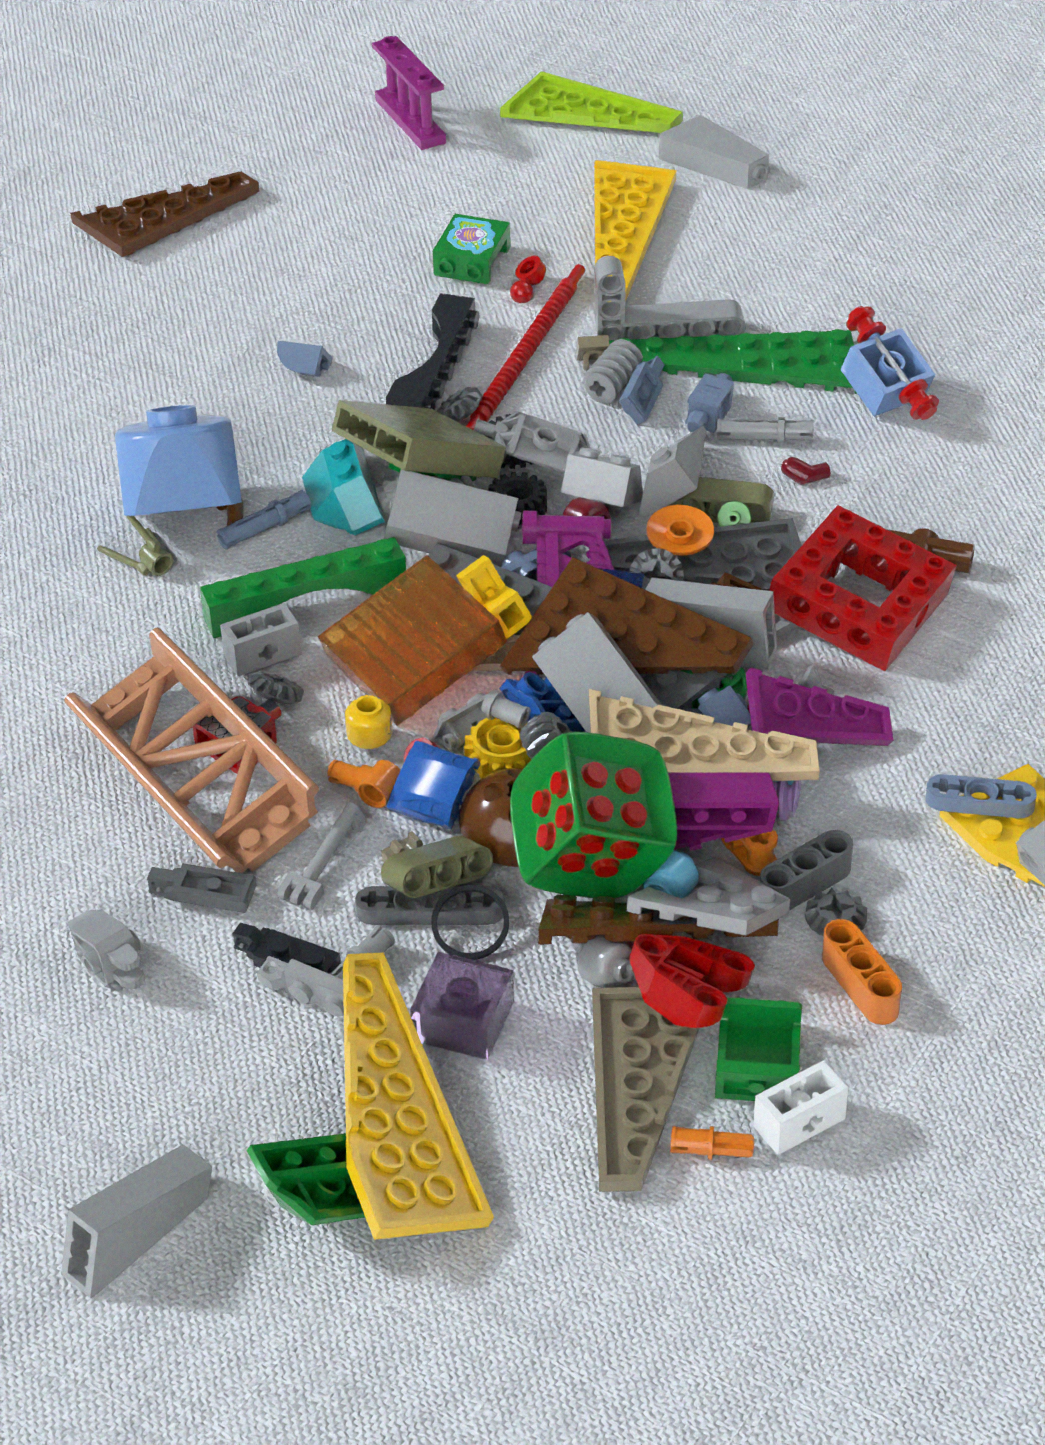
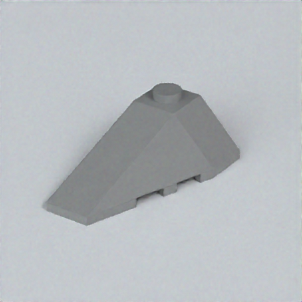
(673, 472)

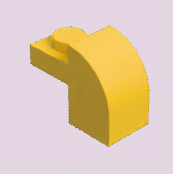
(489, 590)

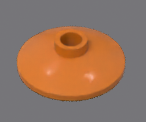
(680, 529)

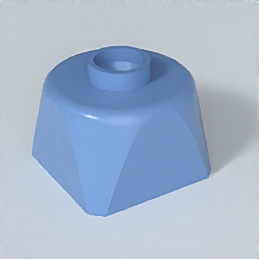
(177, 462)

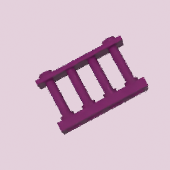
(406, 84)

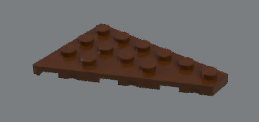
(646, 627)

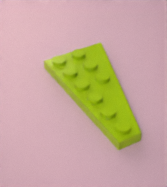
(572, 102)

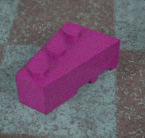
(722, 806)

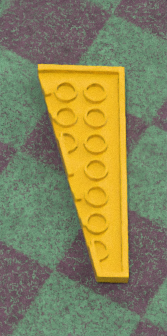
(628, 211)

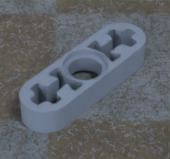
(1007, 789)

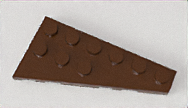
(159, 214)
(603, 916)

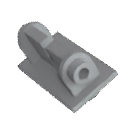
(457, 723)

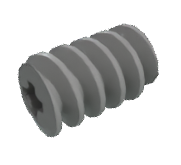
(612, 371)

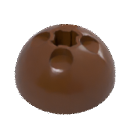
(487, 815)

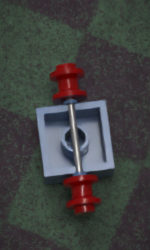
(887, 368)

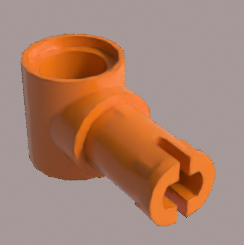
(371, 783)

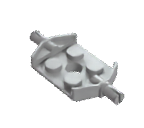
(523, 435)

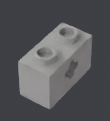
(261, 639)

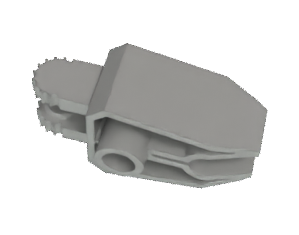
(107, 949)

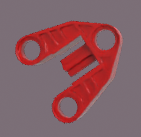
(687, 977)

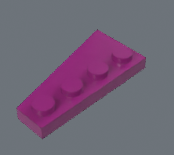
(815, 713)

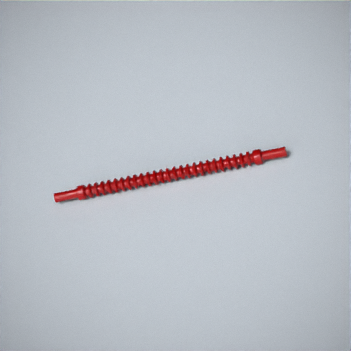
(526, 347)

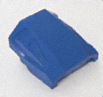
(540, 698)
(432, 785)

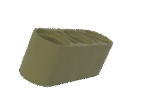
(714, 493)
(436, 866)

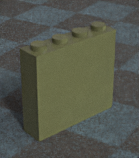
(418, 439)

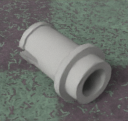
(506, 710)

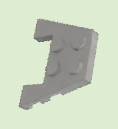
(729, 904)

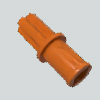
(711, 1142)

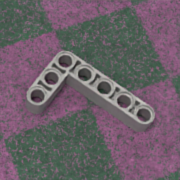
(681, 316)

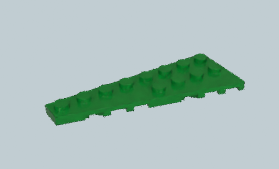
(757, 357)

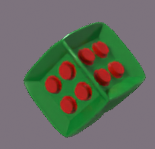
(592, 816)

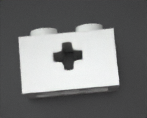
(800, 1107)

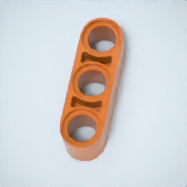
(861, 971)

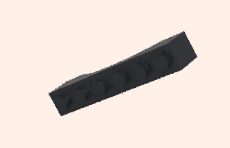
(452, 327)

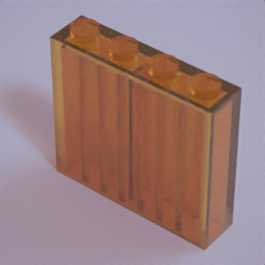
(413, 639)

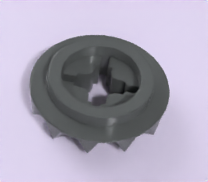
(461, 404)
(648, 560)
(275, 688)
(819, 911)

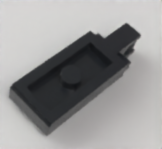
(267, 942)

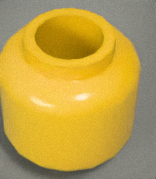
(368, 722)

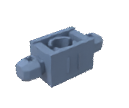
(709, 402)

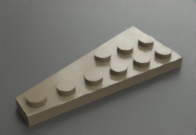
(636, 1081)

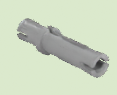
(765, 429)

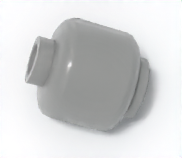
(604, 962)

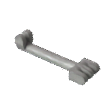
(307, 883)

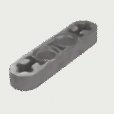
(384, 915)

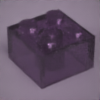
(463, 1005)

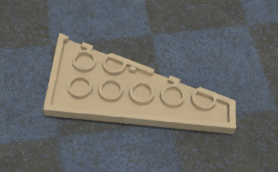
(700, 745)

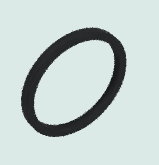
(470, 888)

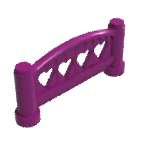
(560, 534)

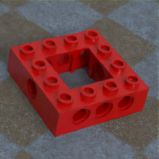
(844, 619)

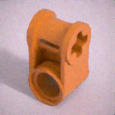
(754, 851)

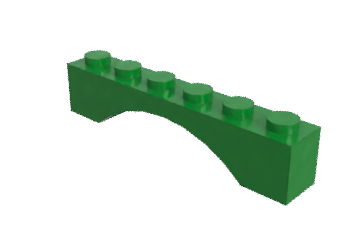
(354, 568)

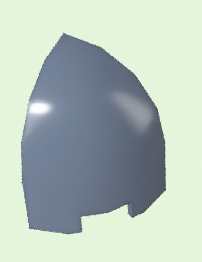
(304, 358)

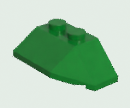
(309, 1178)

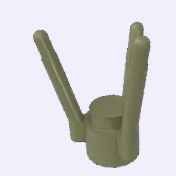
(152, 555)

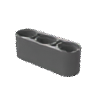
(810, 867)

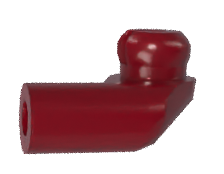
(804, 473)

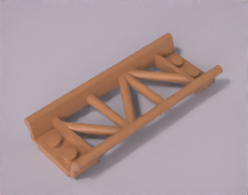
(246, 835)

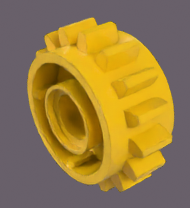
(495, 746)

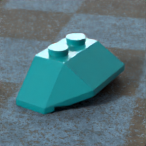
(343, 489)

